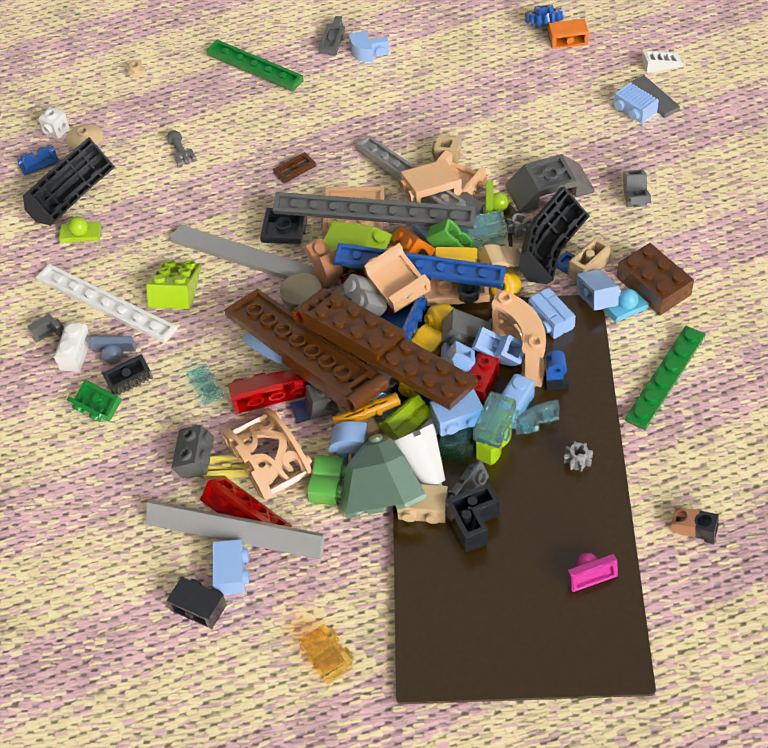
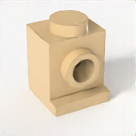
(449, 144)

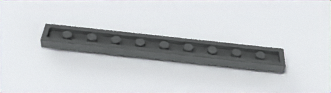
(372, 209)

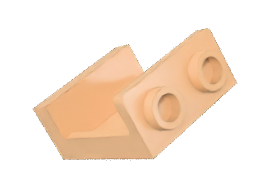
(469, 178)
(429, 180)
(396, 278)

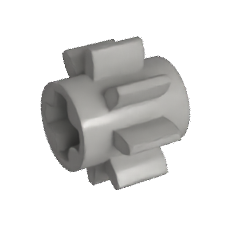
(518, 224)
(578, 456)

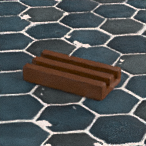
(296, 169)

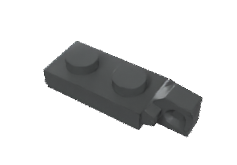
(332, 37)

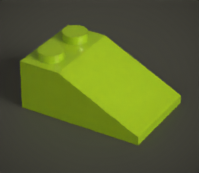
(356, 235)

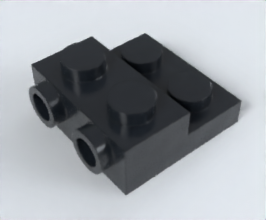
(283, 228)

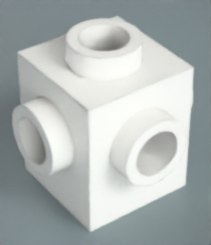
(53, 123)

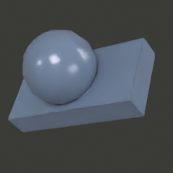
(112, 347)

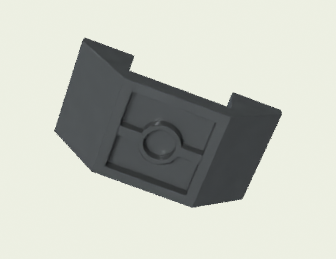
(544, 178)

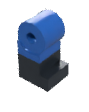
(556, 371)

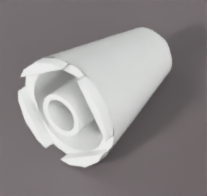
(423, 455)

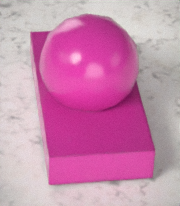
(591, 571)

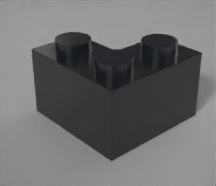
(469, 512)

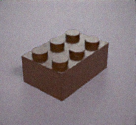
(655, 278)

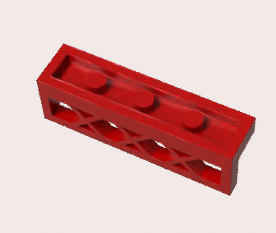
(236, 502)

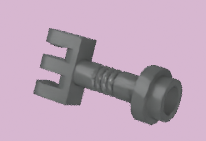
(175, 138)

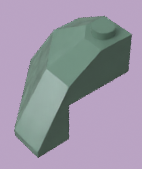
(379, 479)

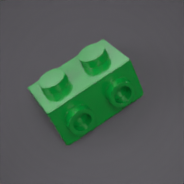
(96, 401)

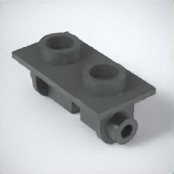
(473, 477)

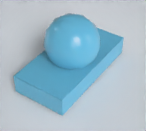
(628, 304)

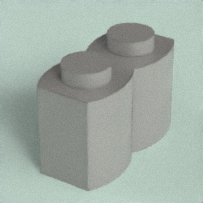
(364, 293)

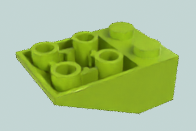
(173, 285)

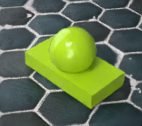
(495, 201)
(80, 230)

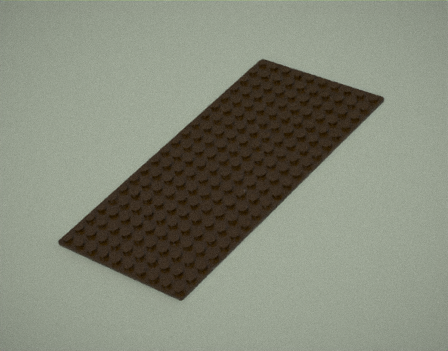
(504, 614)

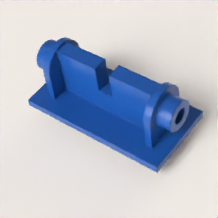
(30, 163)

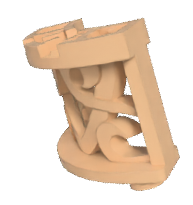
(518, 319)
(264, 428)

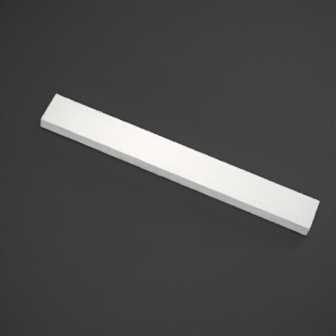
(107, 303)

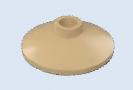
(81, 133)

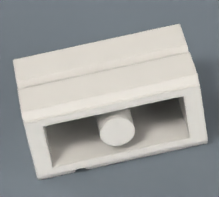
(72, 347)

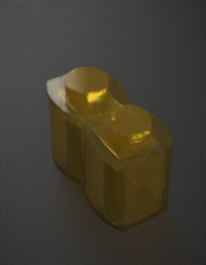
(326, 653)

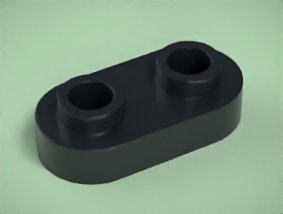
(468, 293)

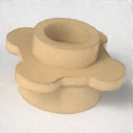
(135, 68)

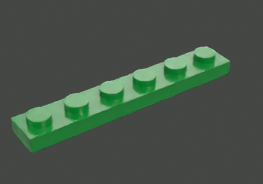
(255, 65)
(665, 378)

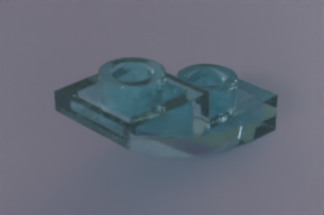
(205, 385)
(529, 420)

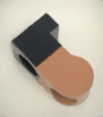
(695, 524)

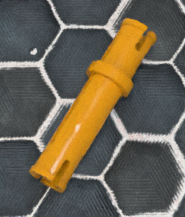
(371, 409)

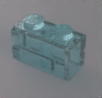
(488, 226)
(495, 419)

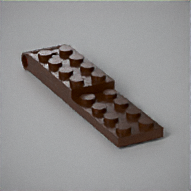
(383, 347)
(308, 353)

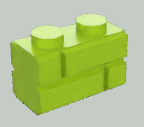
(406, 418)

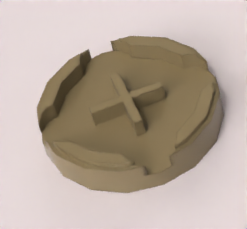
(299, 288)

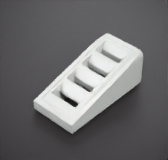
(656, 61)

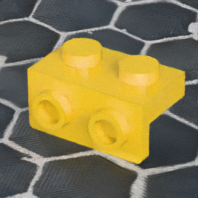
(457, 253)

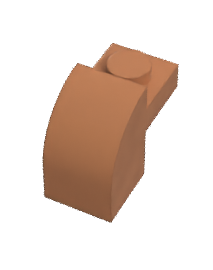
(323, 263)

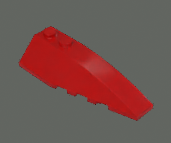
(266, 390)

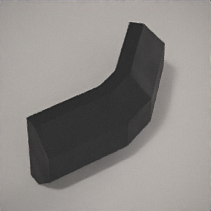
(66, 183)
(548, 235)

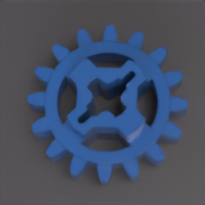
(544, 15)

